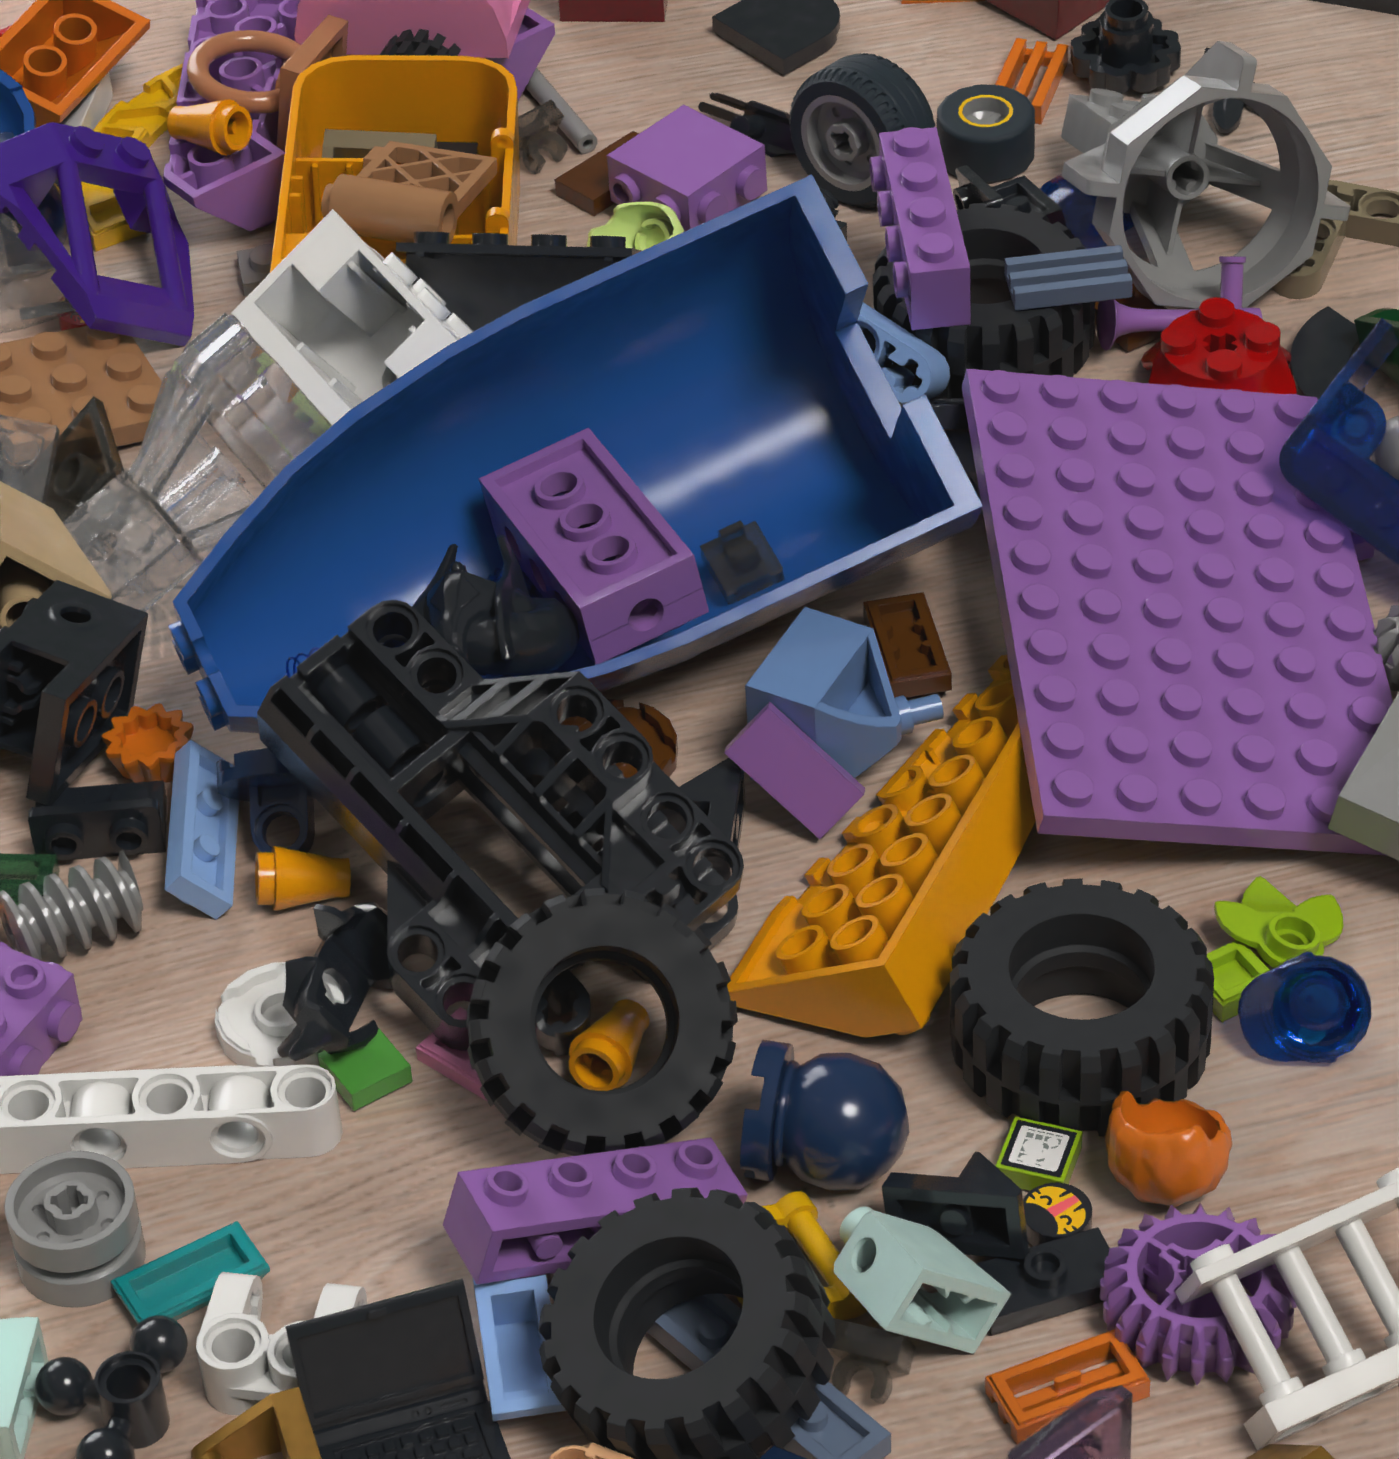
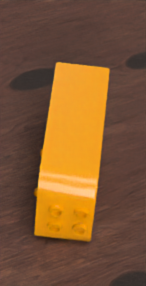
(405, 94)

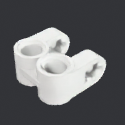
(238, 1355)

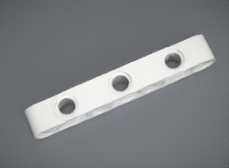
(170, 1115)

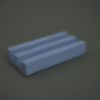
(1068, 277)

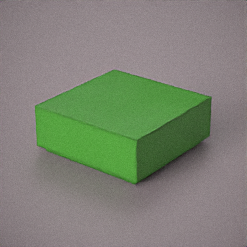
(367, 1071)

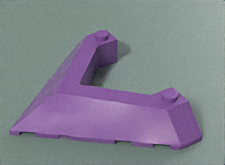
(247, 183)

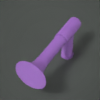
(1118, 319)

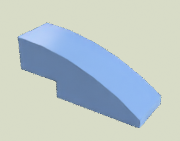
(511, 1346)

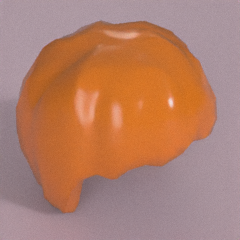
(1166, 1149)

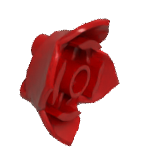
(1221, 351)

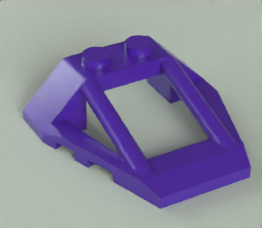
(79, 155)

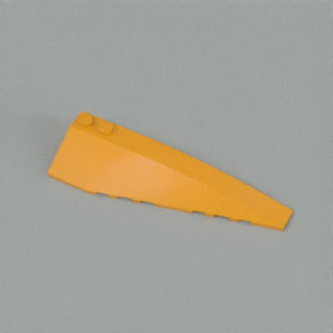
(883, 918)

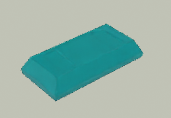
(186, 1277)

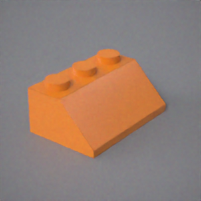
(66, 50)

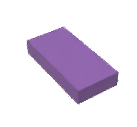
(794, 770)

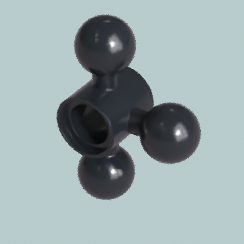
(124, 1387)

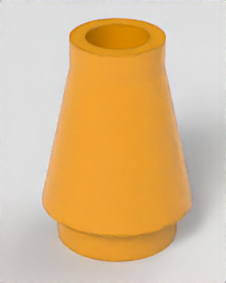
(212, 125)
(299, 878)
(608, 1049)

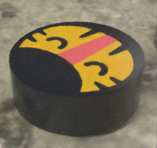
(1056, 1212)

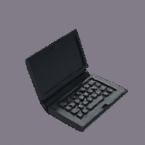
(397, 1379)

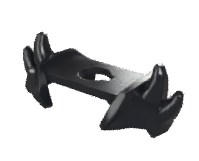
(356, 957)

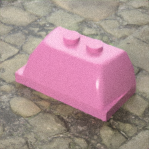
(475, 26)

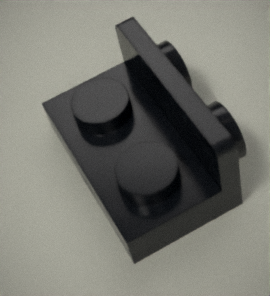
(102, 821)

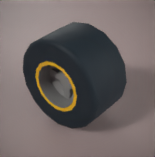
(987, 131)

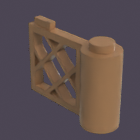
(409, 197)

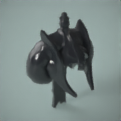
(498, 622)

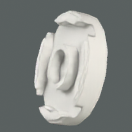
(255, 1023)

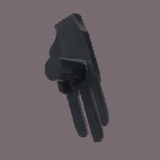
(759, 122)

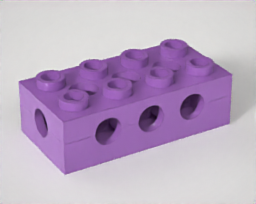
(595, 544)

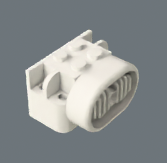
(345, 318)

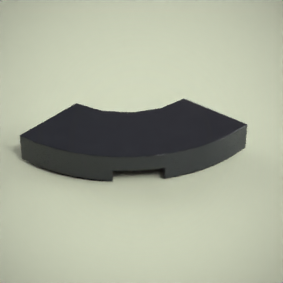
(1322, 351)

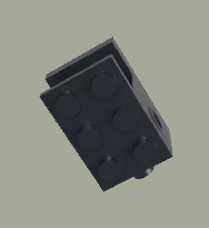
(63, 680)

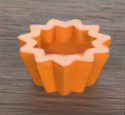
(146, 742)

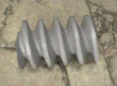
(72, 909)

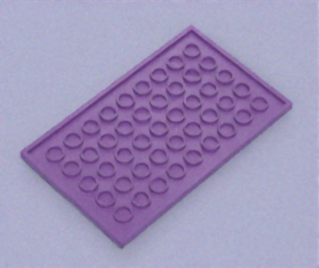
(1172, 612)

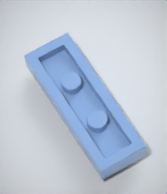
(201, 834)

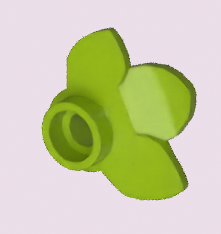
(1277, 925)

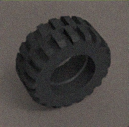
(999, 336)
(620, 931)
(1088, 944)
(642, 1269)

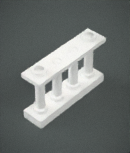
(1348, 1373)

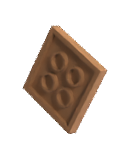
(60, 371)

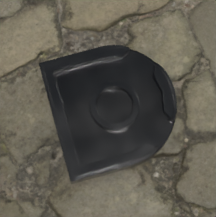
(780, 31)

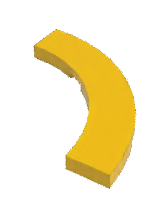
(144, 120)

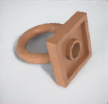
(324, 42)

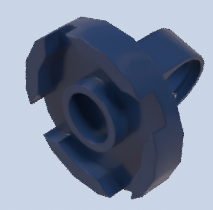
(271, 793)

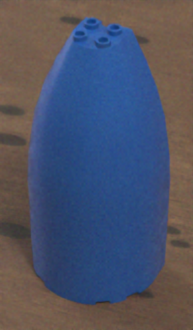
(706, 369)

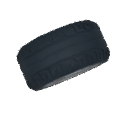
(840, 118)

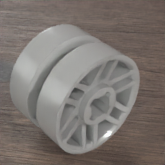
(74, 1227)

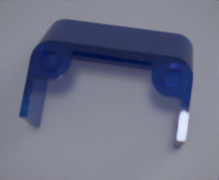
(1333, 448)

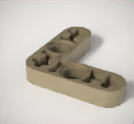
(1360, 225)

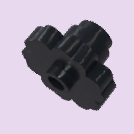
(1125, 49)

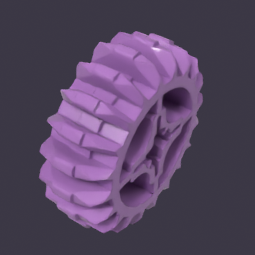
(1197, 1333)

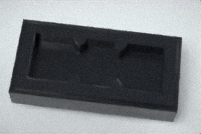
(1050, 1279)

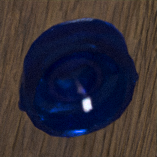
(1305, 1010)

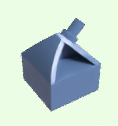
(837, 690)

